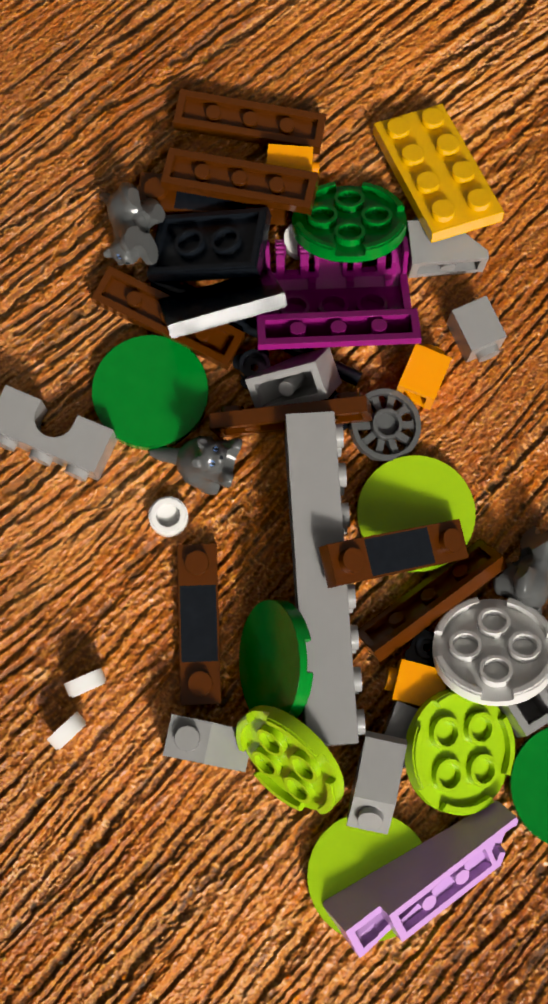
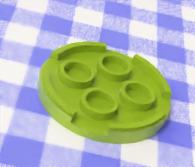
(414, 494)
(458, 753)
(290, 759)
(348, 855)

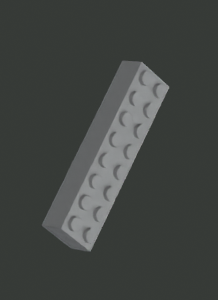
(320, 519)

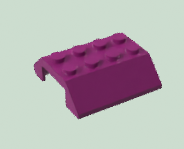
(340, 303)

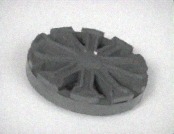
(387, 426)

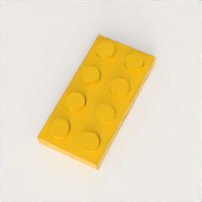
(437, 173)

